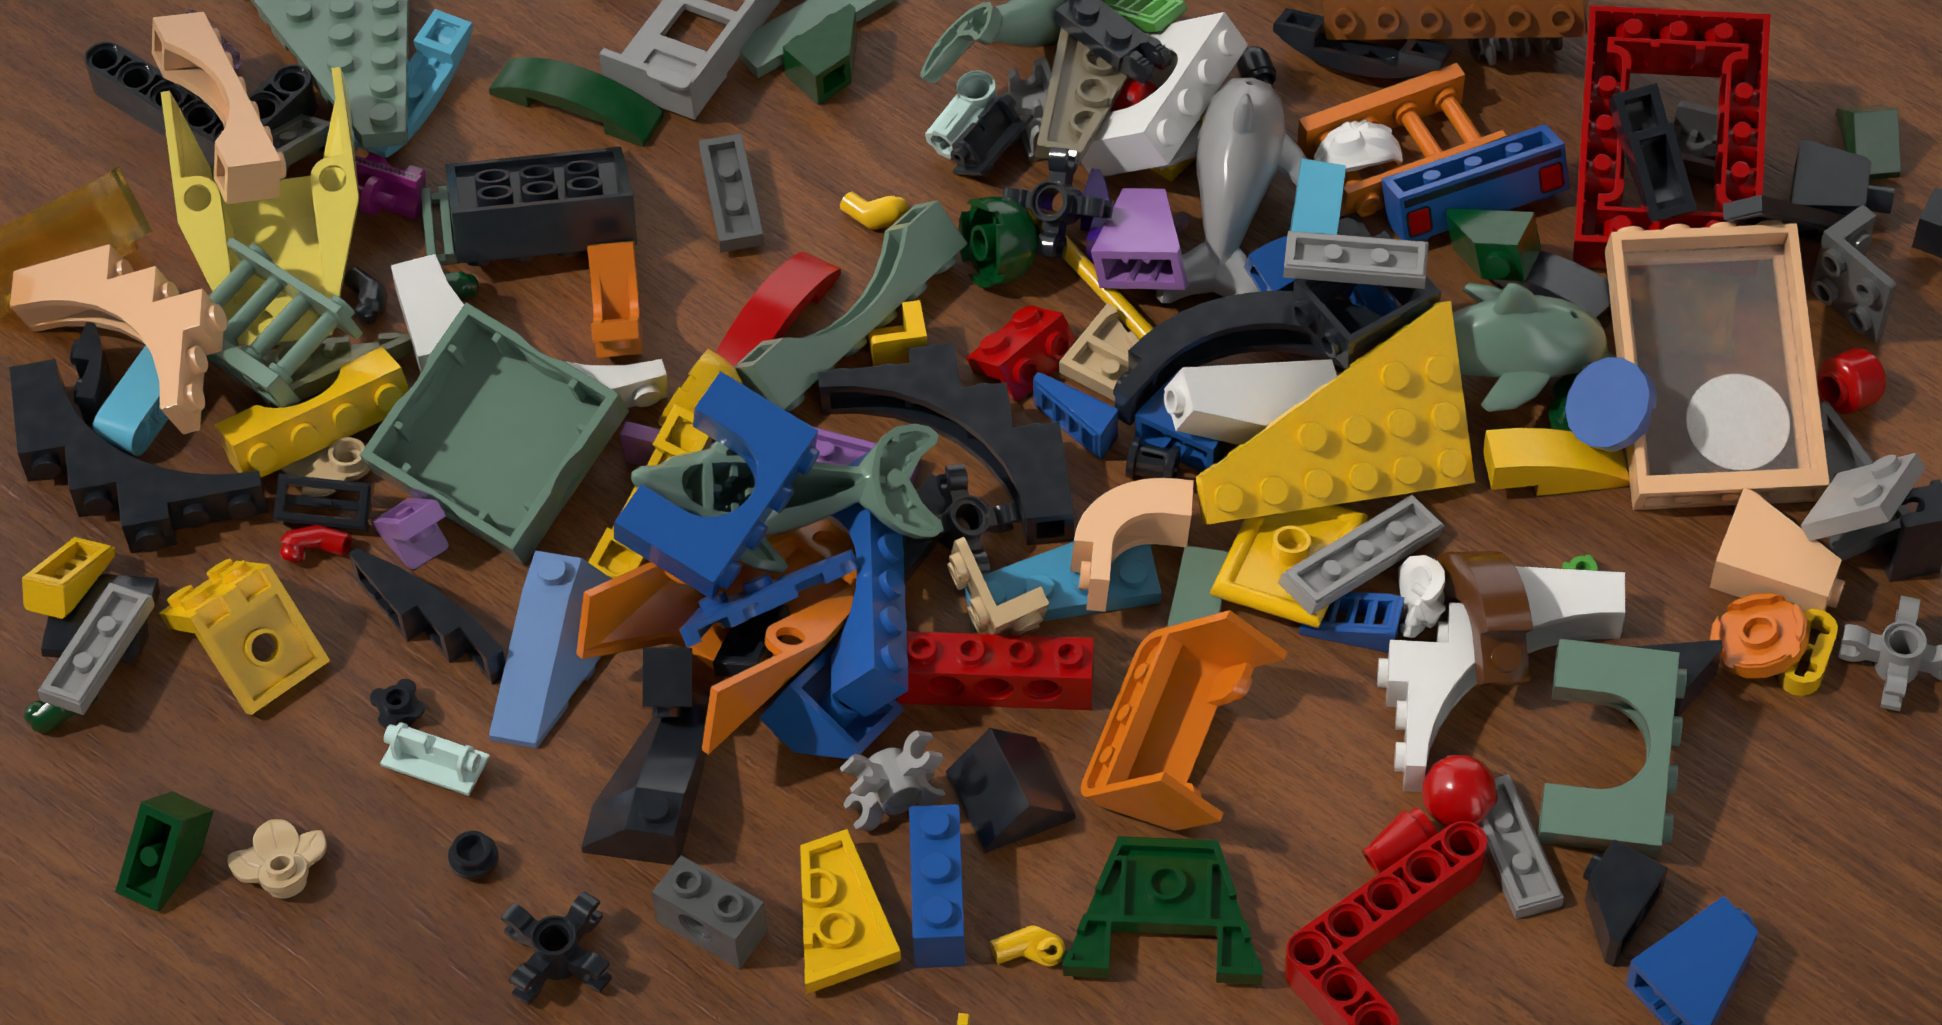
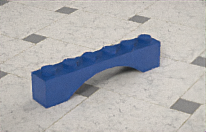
(872, 652)

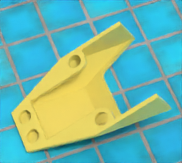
(301, 230)

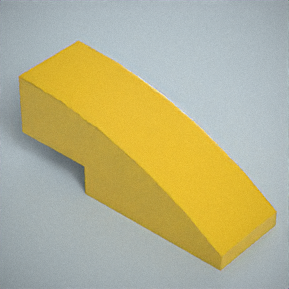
(1550, 462)

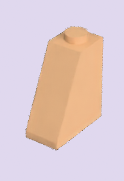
(1774, 556)

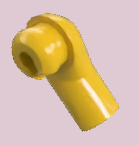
(875, 213)
(1030, 943)

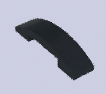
(1307, 35)

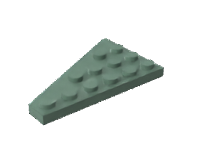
(368, 44)

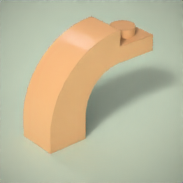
(1125, 518)

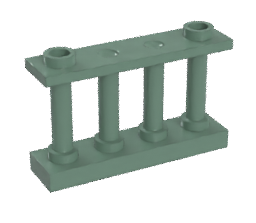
(247, 362)

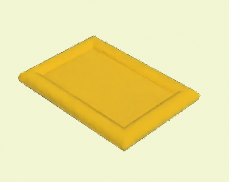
(1271, 546)

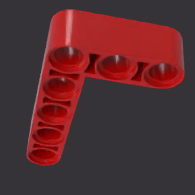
(1376, 927)

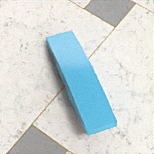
(1318, 197)

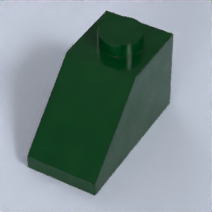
(1495, 242)
(162, 848)

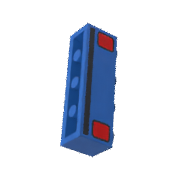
(1486, 177)

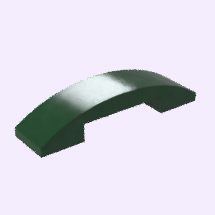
(581, 91)

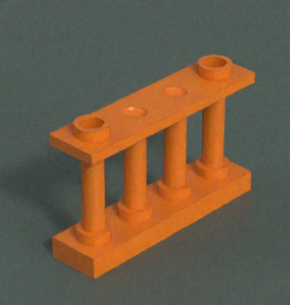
(1394, 107)

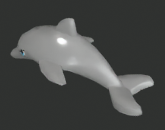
(1237, 156)

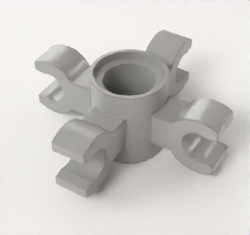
(1891, 666)
(892, 780)

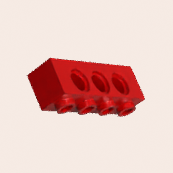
(999, 670)

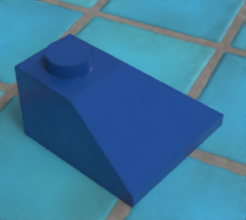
(819, 723)

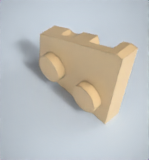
(1099, 353)

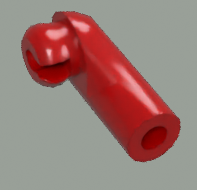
(314, 537)

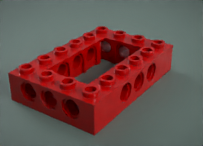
(1677, 44)

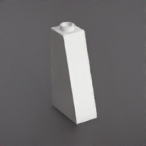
(1240, 399)

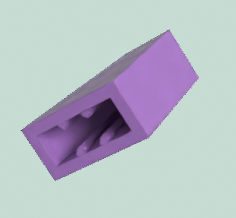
(1140, 244)

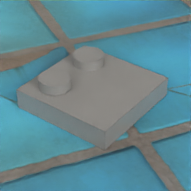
(1863, 496)

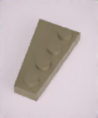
(1077, 98)

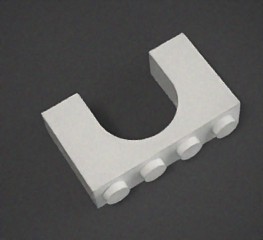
(1155, 128)

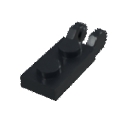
(1113, 38)

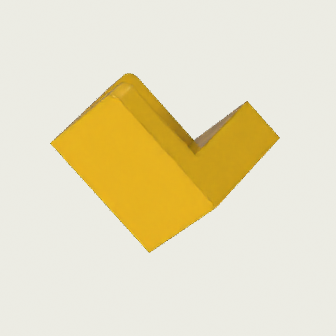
(892, 343)

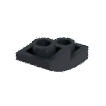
(93, 371)

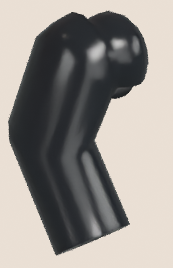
(371, 295)

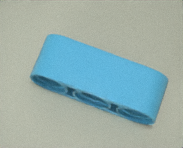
(133, 411)

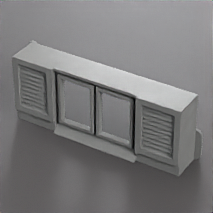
(678, 73)

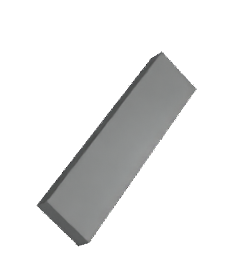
(1361, 554)

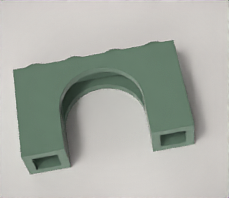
(1645, 689)

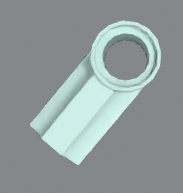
(973, 95)

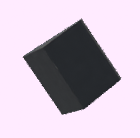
(1008, 789)

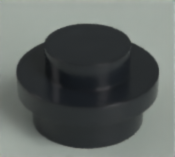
(473, 855)

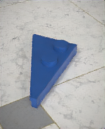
(762, 595)

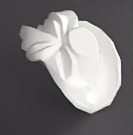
(1359, 146)
(1422, 585)

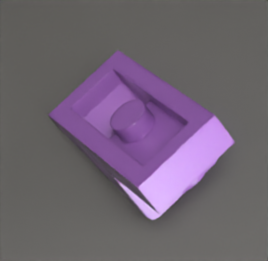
(413, 530)

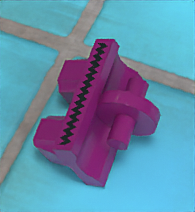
(389, 187)

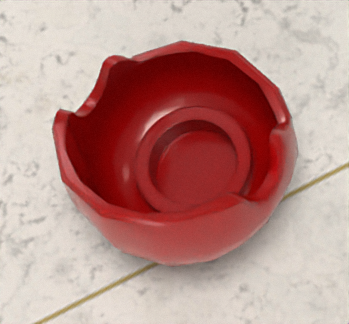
(1459, 790)

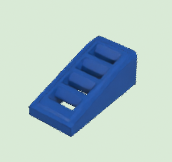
(1080, 415)
(1366, 634)

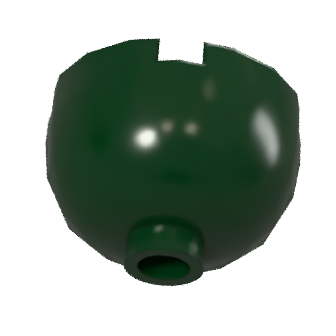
(998, 239)

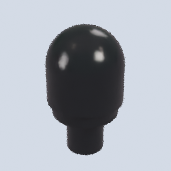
(1256, 64)

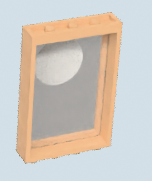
(1731, 362)

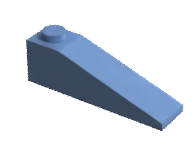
(542, 652)

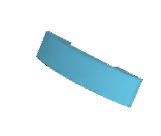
(431, 69)

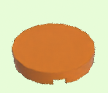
(1761, 635)

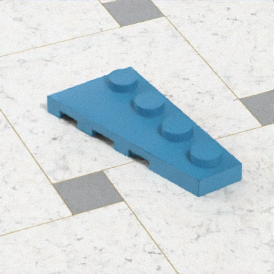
(1131, 582)

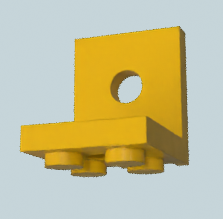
(230, 613)

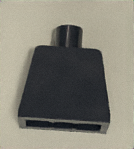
(1836, 181)

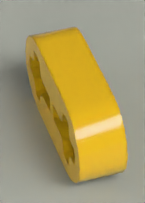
(1817, 655)

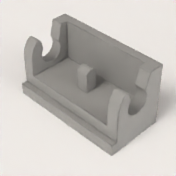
(1030, 99)

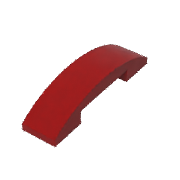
(778, 304)

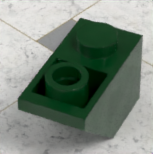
(824, 55)

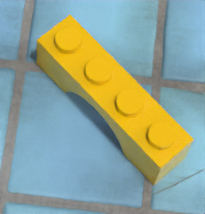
(278, 437)

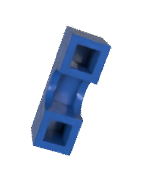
(936, 886)

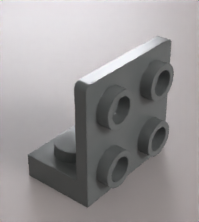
(1849, 279)

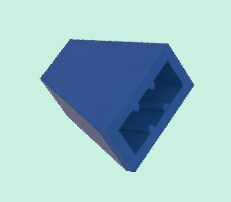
(1695, 967)

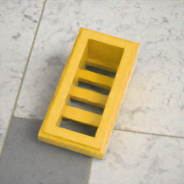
(61, 580)

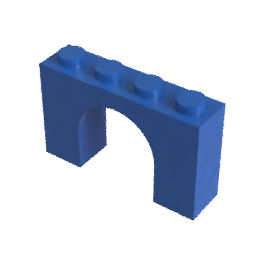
(705, 548)

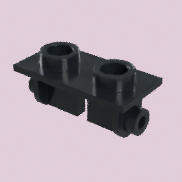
(977, 149)

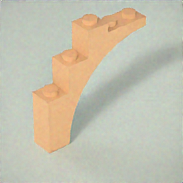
(141, 304)

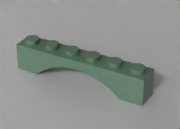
(912, 251)

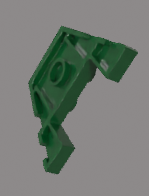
(1165, 890)

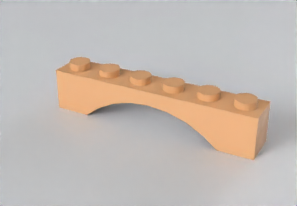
(193, 57)

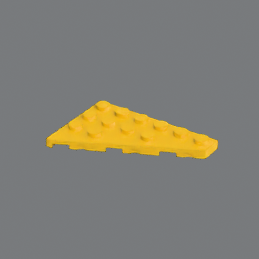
(1367, 434)

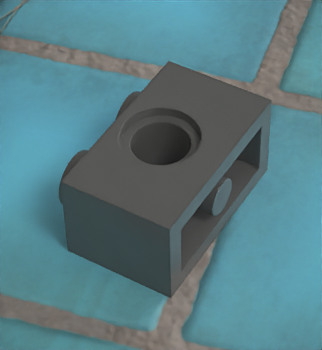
(710, 912)

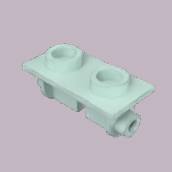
(433, 758)

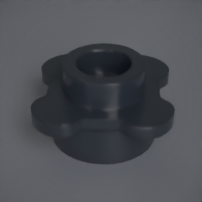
(406, 712)

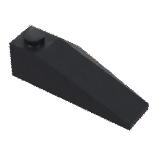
(653, 791)

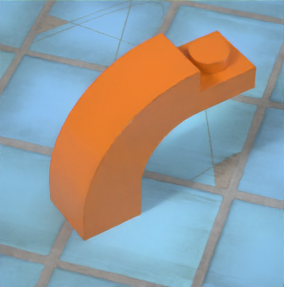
(615, 299)

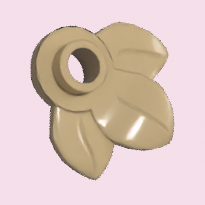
(334, 462)
(278, 858)

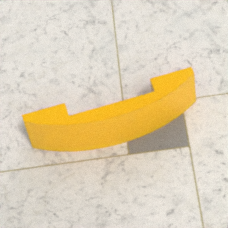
(674, 439)

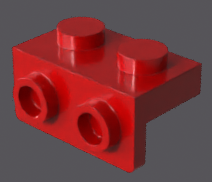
(1022, 348)

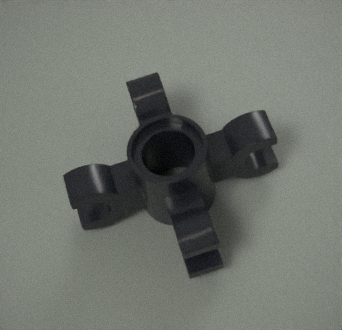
(1062, 167)
(980, 518)
(556, 964)

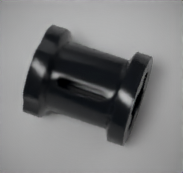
(1152, 460)

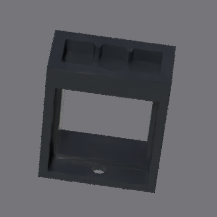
(1333, 337)

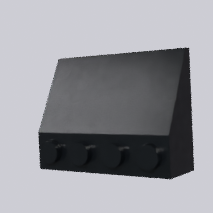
(539, 205)

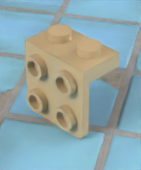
(1015, 616)

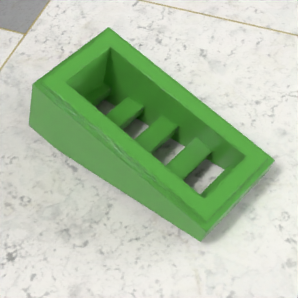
(1148, 15)

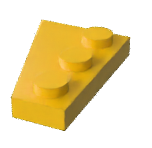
(841, 915)

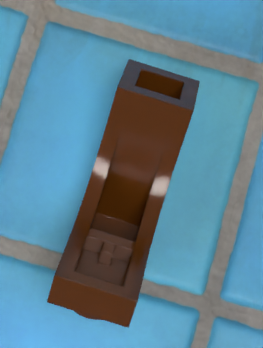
(1497, 613)

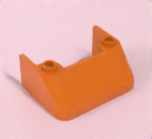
(1166, 714)

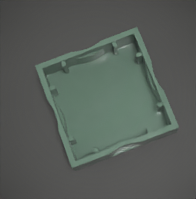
(495, 433)

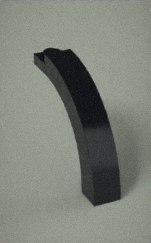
(1220, 330)

